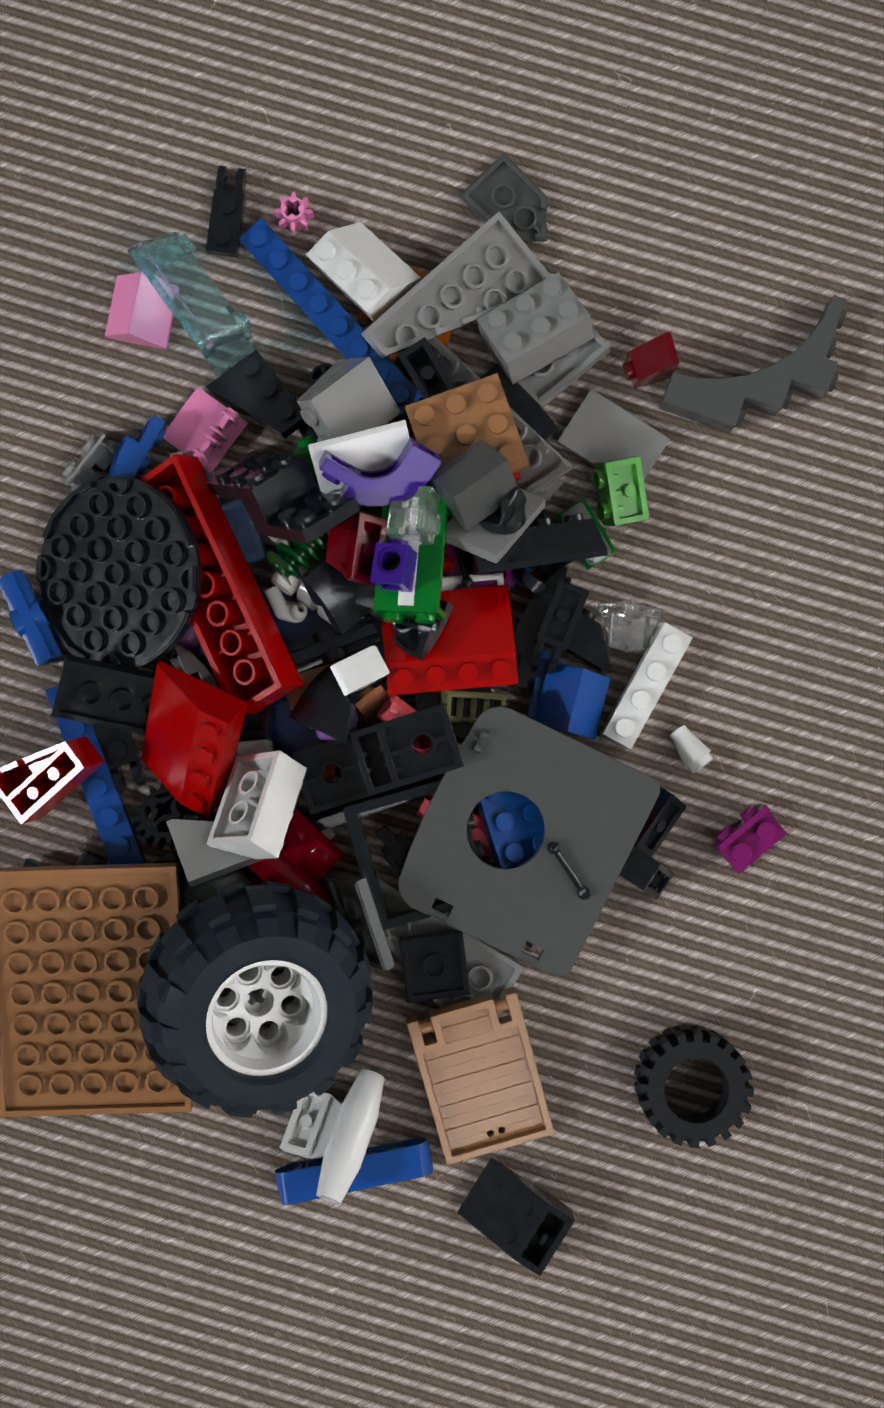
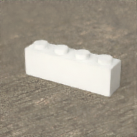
(645, 686)

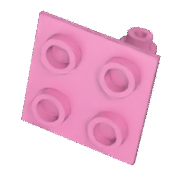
(205, 429)

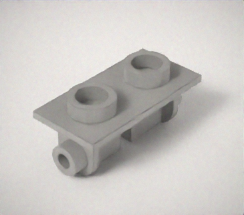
(95, 453)

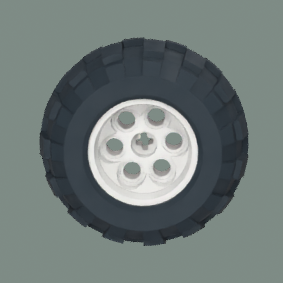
(210, 951)

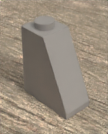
(199, 859)

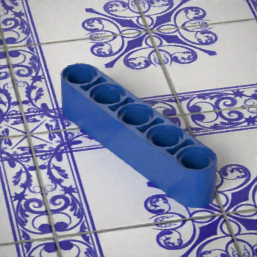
(379, 1167)

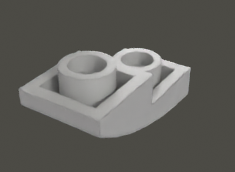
(188, 663)

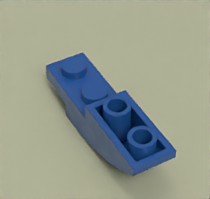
(132, 454)

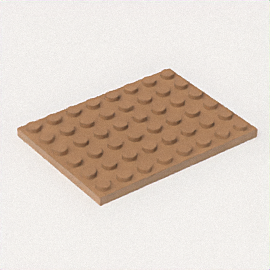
(70, 988)

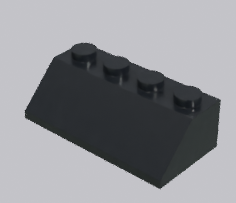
(546, 545)

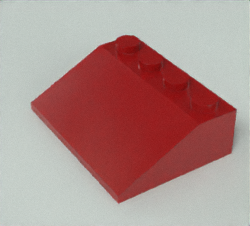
(470, 653)
(192, 737)

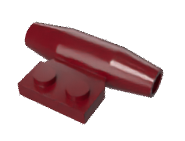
(302, 859)

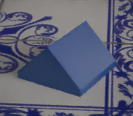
(572, 701)

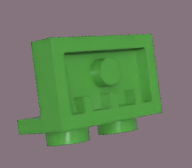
(620, 491)

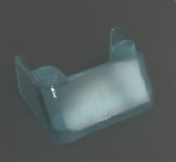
(194, 299)

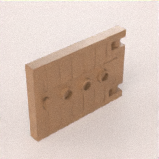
(480, 1076)

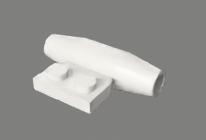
(336, 1132)

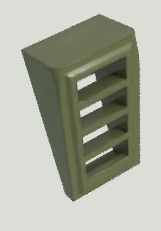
(446, 697)

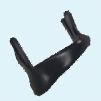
(511, 517)

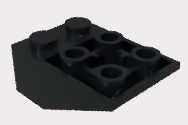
(517, 1216)

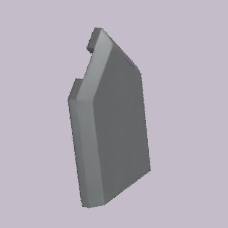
(511, 193)

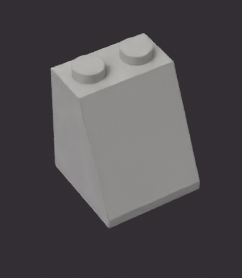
(347, 400)

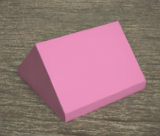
(138, 313)

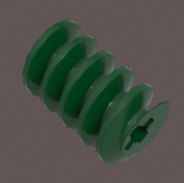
(296, 556)

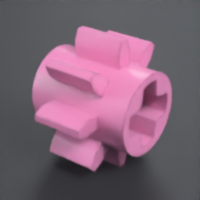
(295, 205)

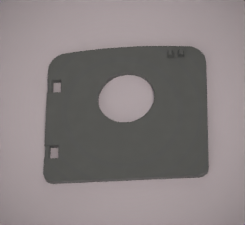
(587, 807)

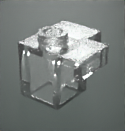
(415, 518)
(629, 624)

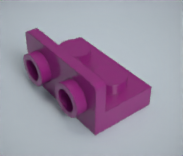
(749, 837)

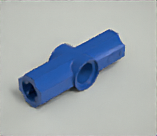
(29, 618)

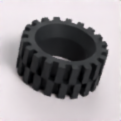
(674, 1049)

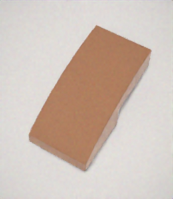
(371, 702)

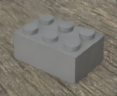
(535, 328)

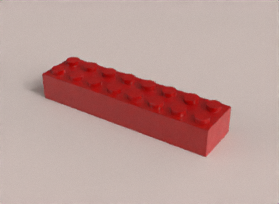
(230, 611)

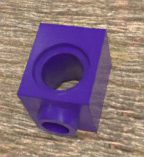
(402, 577)

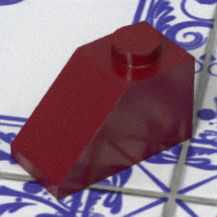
(651, 361)

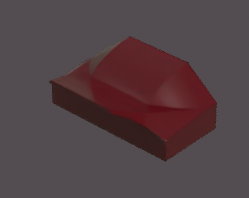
(353, 546)

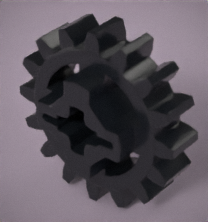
(160, 804)

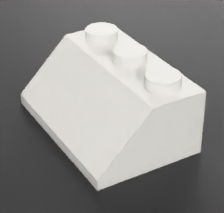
(363, 268)
(365, 450)
(257, 805)

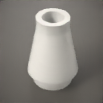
(691, 750)

